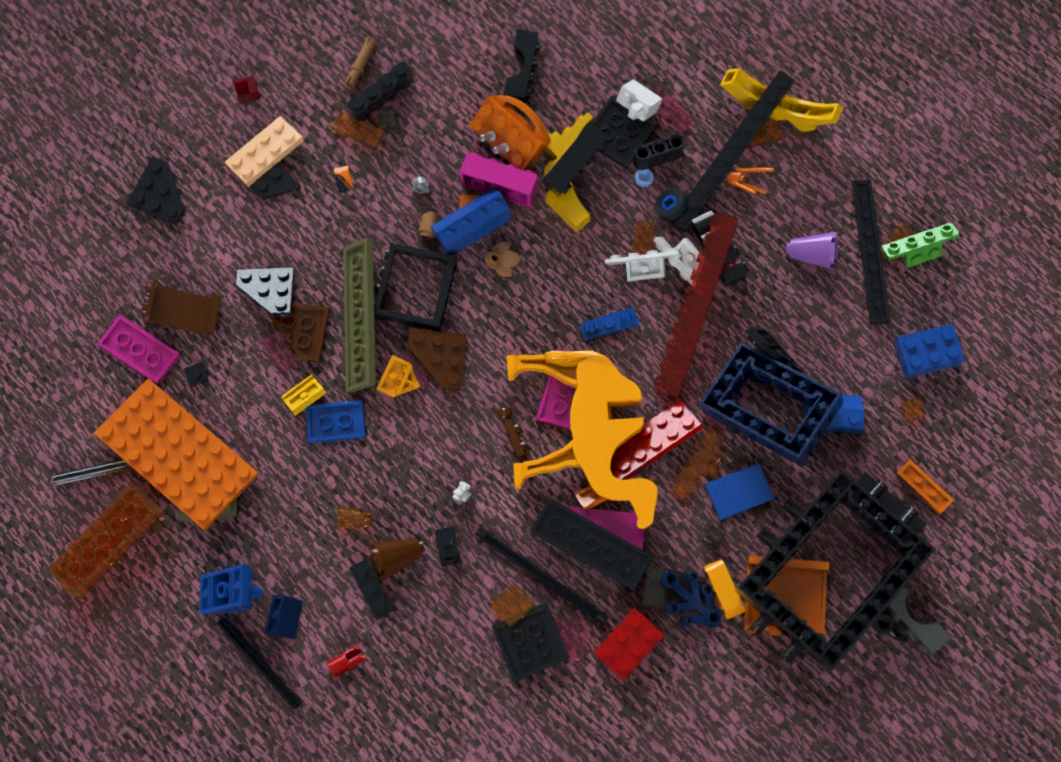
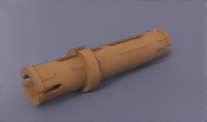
(357, 68)

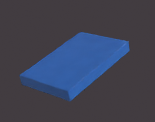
(335, 421)
(739, 492)

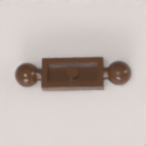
(505, 414)

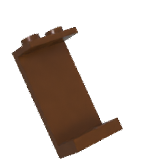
(181, 309)

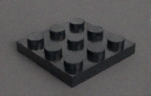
(622, 132)
(531, 643)

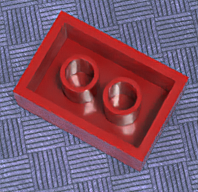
(628, 644)

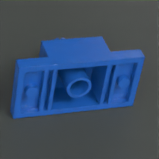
(227, 590)

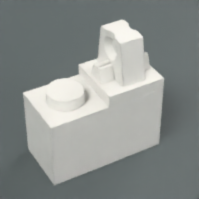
(639, 100)

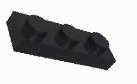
(371, 589)

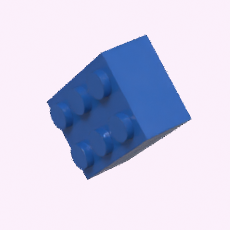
(928, 351)

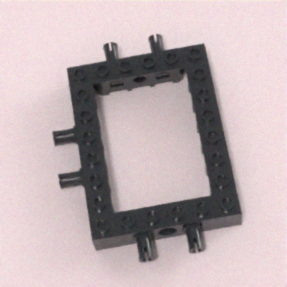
(879, 518)

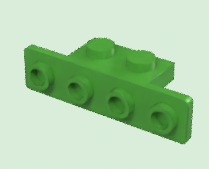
(921, 246)

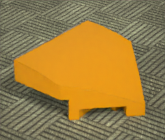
(397, 378)

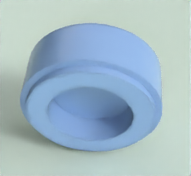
(644, 177)

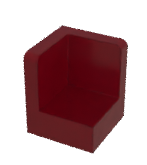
(246, 89)

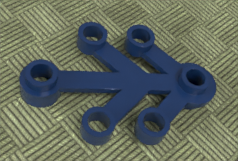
(693, 600)

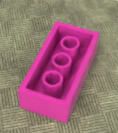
(513, 183)

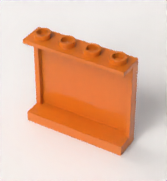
(800, 586)

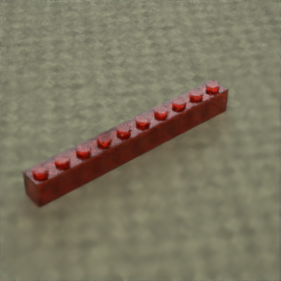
(697, 305)

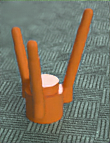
(737, 179)

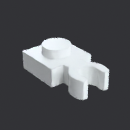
(462, 493)

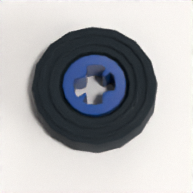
(675, 209)

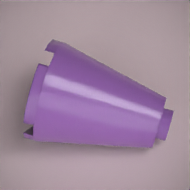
(815, 249)

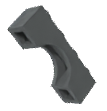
(928, 637)

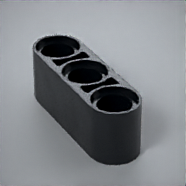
(649, 156)

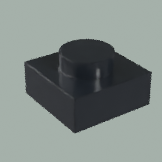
(196, 374)

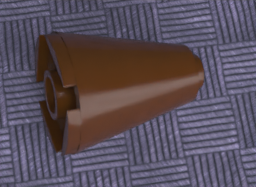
(394, 555)

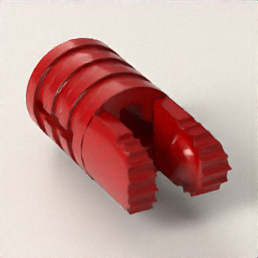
(342, 664)

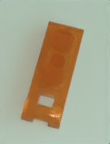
(358, 130)

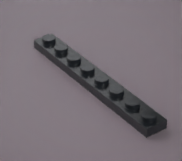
(870, 252)

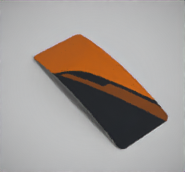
(343, 179)

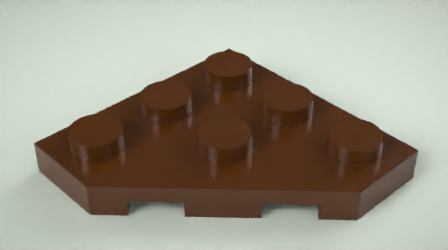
(305, 330)
(439, 355)

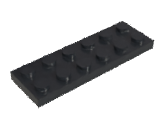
(591, 544)

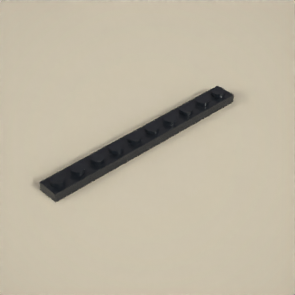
(735, 148)

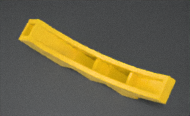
(800, 113)
(567, 205)

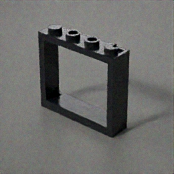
(436, 323)

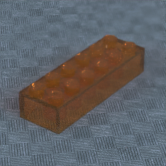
(106, 541)

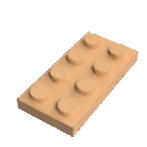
(264, 151)

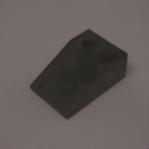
(657, 596)

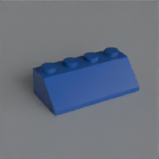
(472, 222)

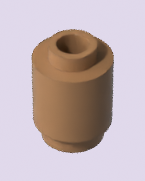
(428, 219)

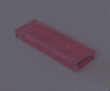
(672, 110)

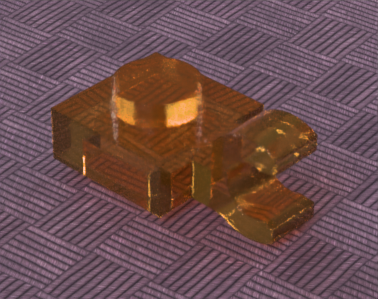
(350, 518)

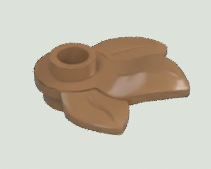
(505, 259)

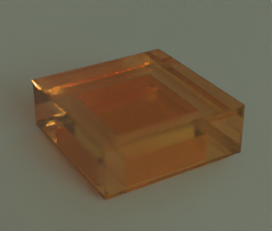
(912, 409)

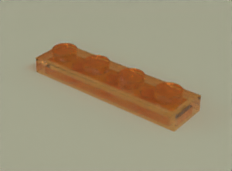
(697, 464)

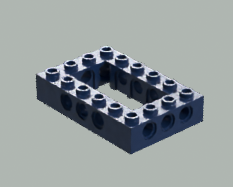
(749, 362)

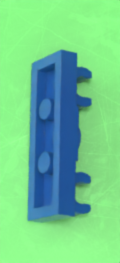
(609, 324)

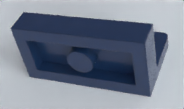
(283, 616)

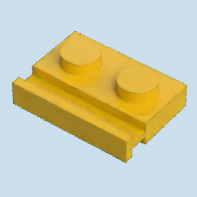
(303, 395)

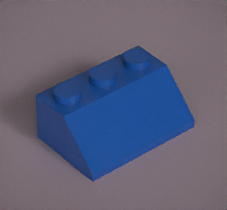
(849, 417)

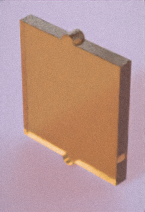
(512, 605)

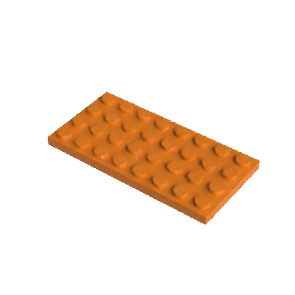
(176, 454)

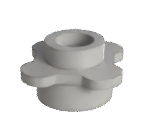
(420, 185)

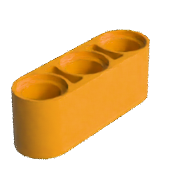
(725, 589)

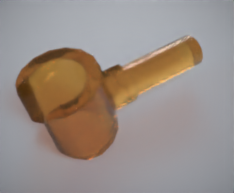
(712, 468)

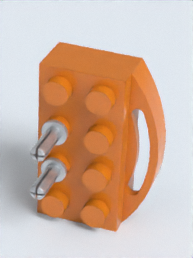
(511, 132)

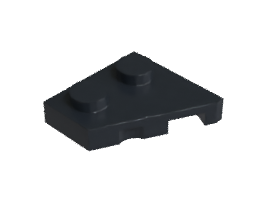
(274, 182)

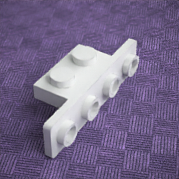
(686, 262)
(644, 266)

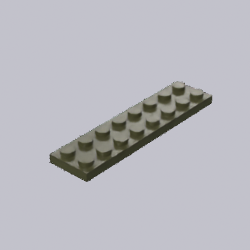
(359, 316)

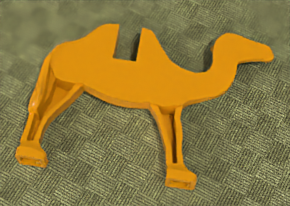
(591, 423)

